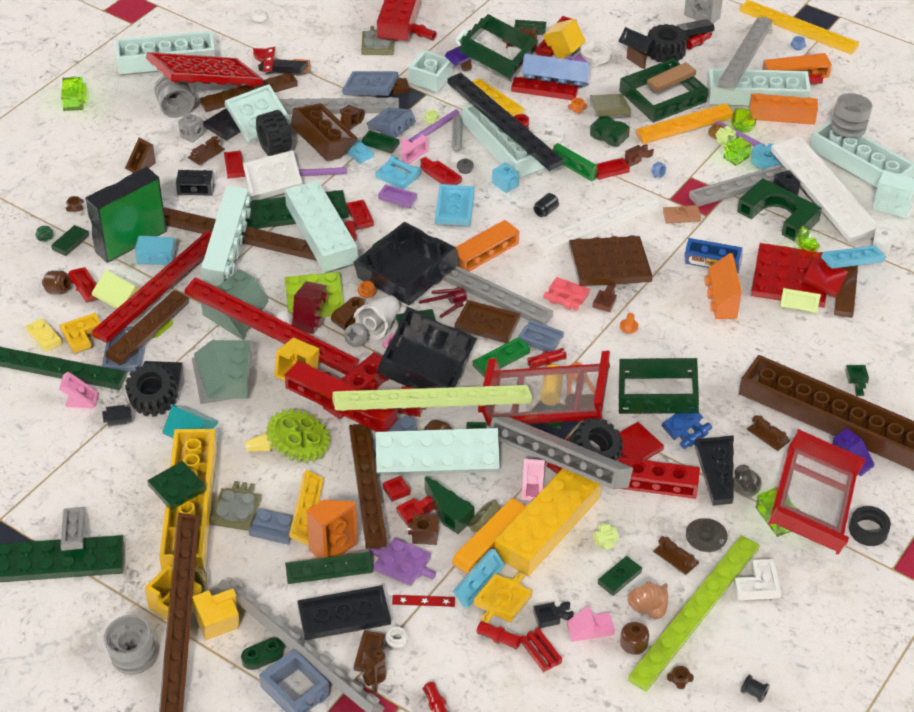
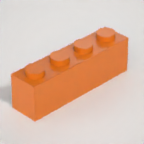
(812, 63)
(783, 108)
(487, 245)

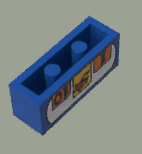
(707, 253)

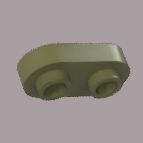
(484, 515)

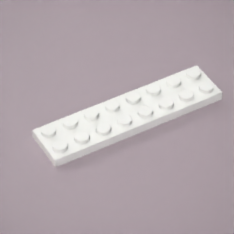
(825, 189)

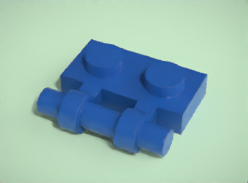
(679, 425)

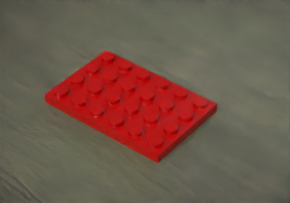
(204, 69)

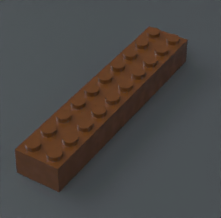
(829, 409)

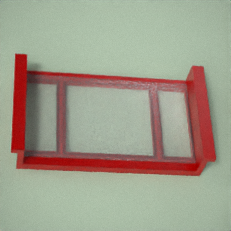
(556, 392)
(816, 490)

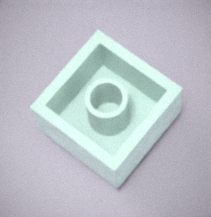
(430, 71)
(894, 194)

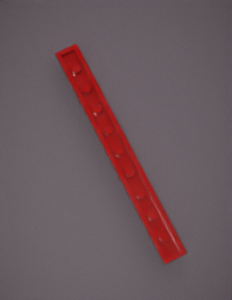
(152, 290)
(268, 324)

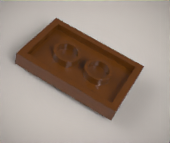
(487, 321)

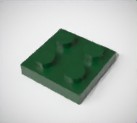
(176, 485)

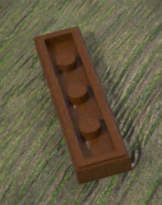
(846, 295)

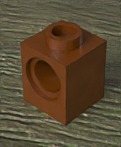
(424, 529)

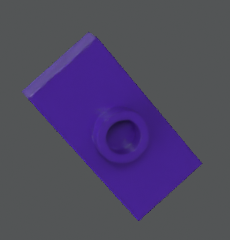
(457, 57)

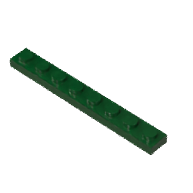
(58, 367)

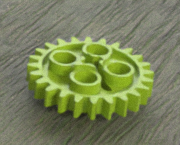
(298, 435)

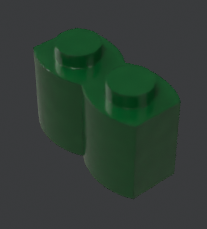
(609, 130)

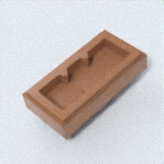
(681, 214)

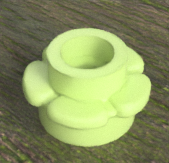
(431, 116)

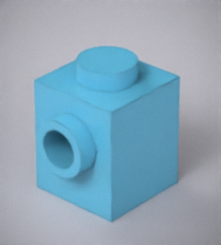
(505, 177)

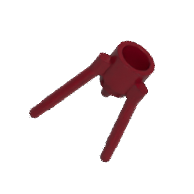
(455, 296)

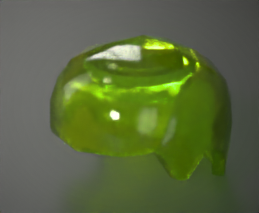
(742, 120)
(804, 242)

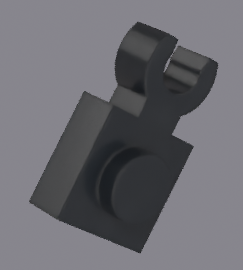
(550, 615)

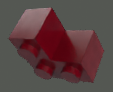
(307, 306)

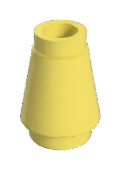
(259, 444)

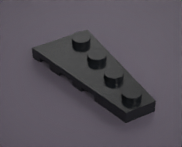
(717, 467)

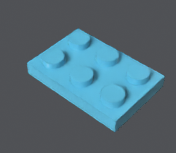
(454, 205)

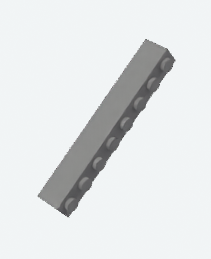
(562, 453)

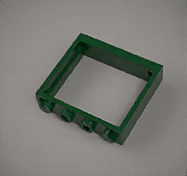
(491, 58)
(696, 96)
(658, 369)

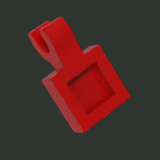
(412, 507)

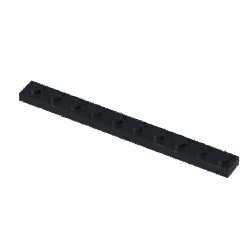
(505, 121)

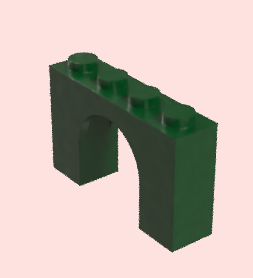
(766, 194)

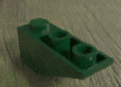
(450, 508)

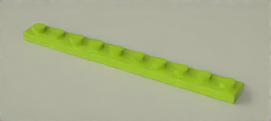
(693, 613)

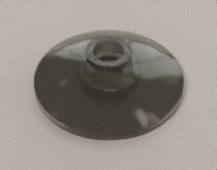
(706, 535)

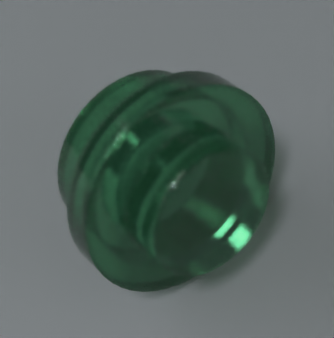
(44, 233)

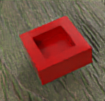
(396, 488)

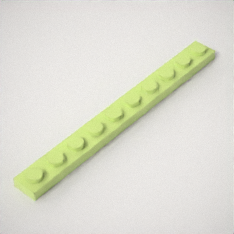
(431, 397)

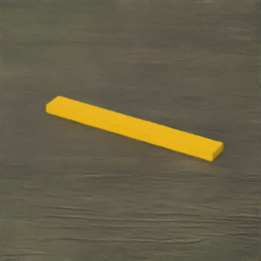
(800, 27)

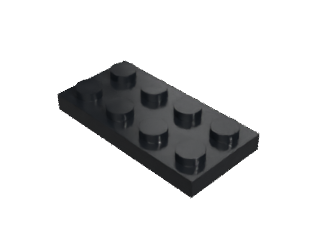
(343, 612)

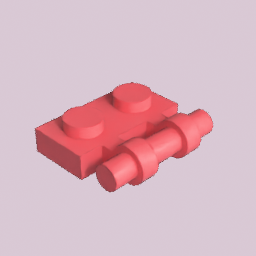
(566, 293)

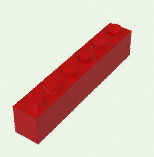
(319, 387)

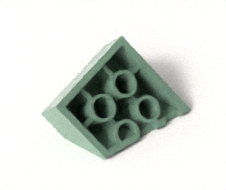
(244, 288)
(225, 368)

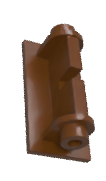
(203, 153)
(768, 434)
(675, 556)
(374, 668)

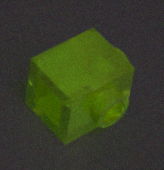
(737, 151)

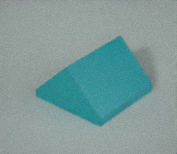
(187, 418)

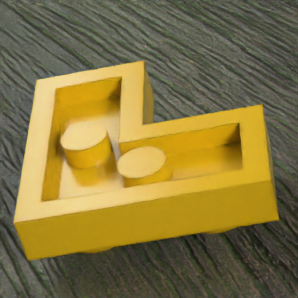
(77, 330)

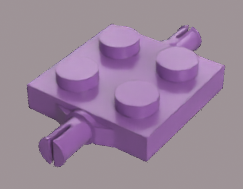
(402, 562)

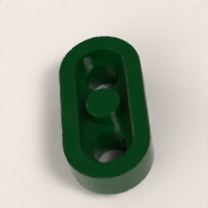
(263, 654)

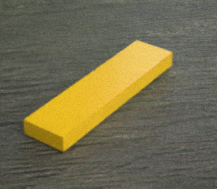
(504, 101)
(308, 495)

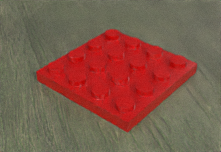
(783, 268)

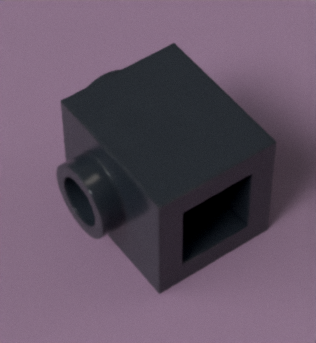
(787, 181)

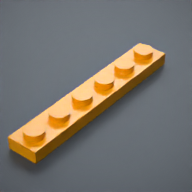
(684, 123)

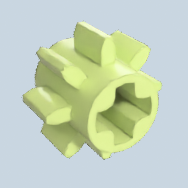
(725, 135)
(605, 536)

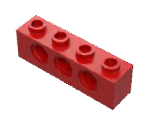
(364, 377)
(662, 478)

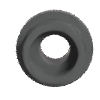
(465, 166)

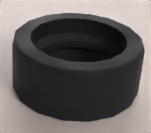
(873, 514)

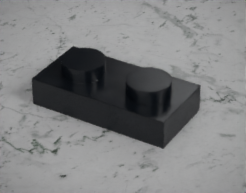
(636, 40)

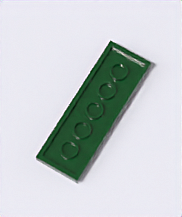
(275, 213)
(46, 561)

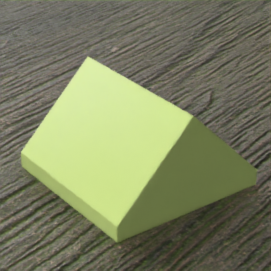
(113, 289)

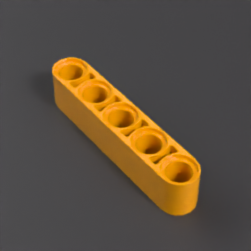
(485, 538)

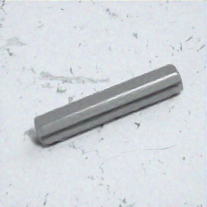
(456, 132)

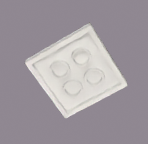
(272, 175)

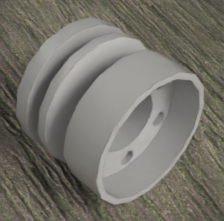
(174, 98)
(851, 115)
(130, 644)

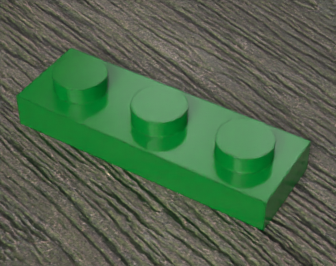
(576, 162)
(504, 354)

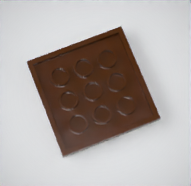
(610, 260)

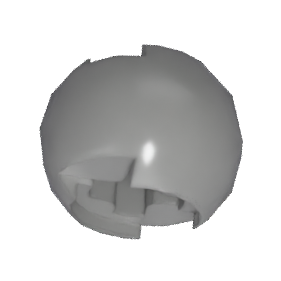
(356, 335)

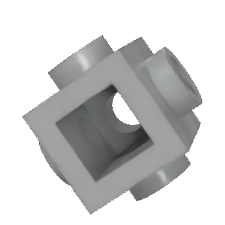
(191, 127)

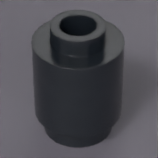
(546, 205)
(117, 415)

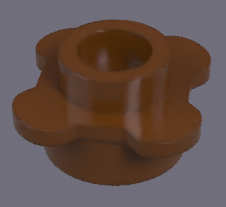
(74, 204)
(680, 671)

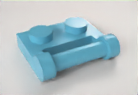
(397, 177)

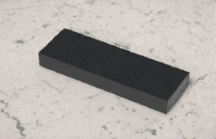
(286, 66)

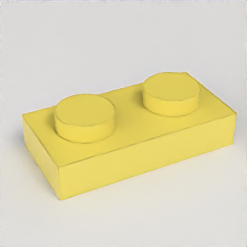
(43, 335)

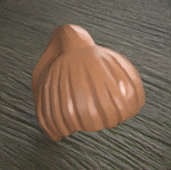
(649, 600)

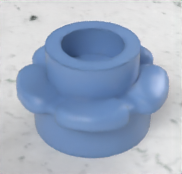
(798, 43)
(658, 169)

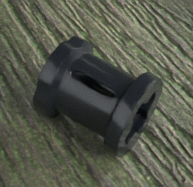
(755, 688)

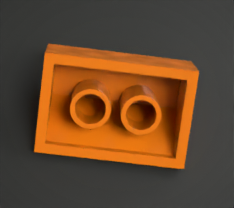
(724, 288)
(332, 527)

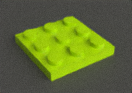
(334, 288)

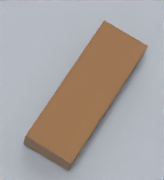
(671, 77)

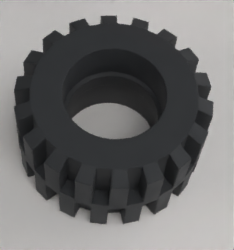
(668, 43)
(273, 132)
(148, 376)
(600, 433)

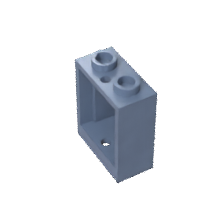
(281, 670)

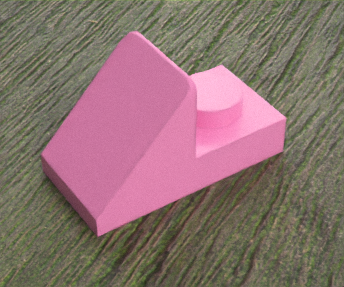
(413, 150)
(78, 392)
(532, 478)
(590, 626)

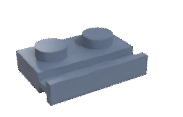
(541, 336)
(271, 526)

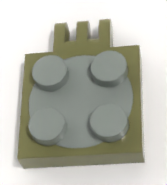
(376, 46)
(236, 507)

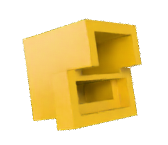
(564, 38)
(291, 353)
(159, 590)
(216, 613)

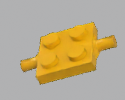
(503, 597)

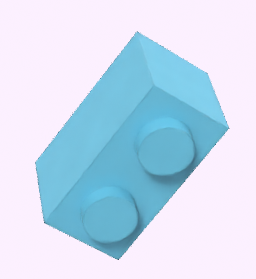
(155, 250)

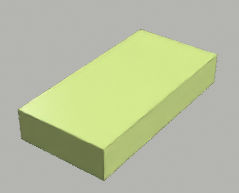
(800, 300)

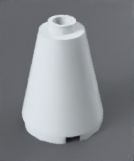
(378, 316)

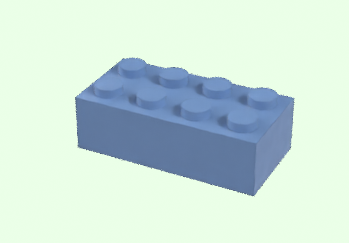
(556, 68)

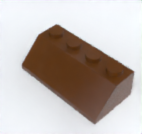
(322, 131)

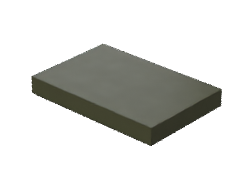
(610, 105)

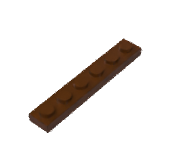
(217, 100)
(147, 327)

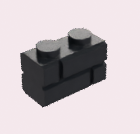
(195, 182)

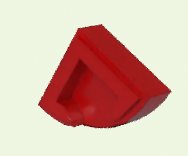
(259, 54)

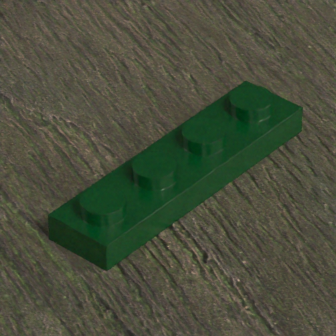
(328, 567)

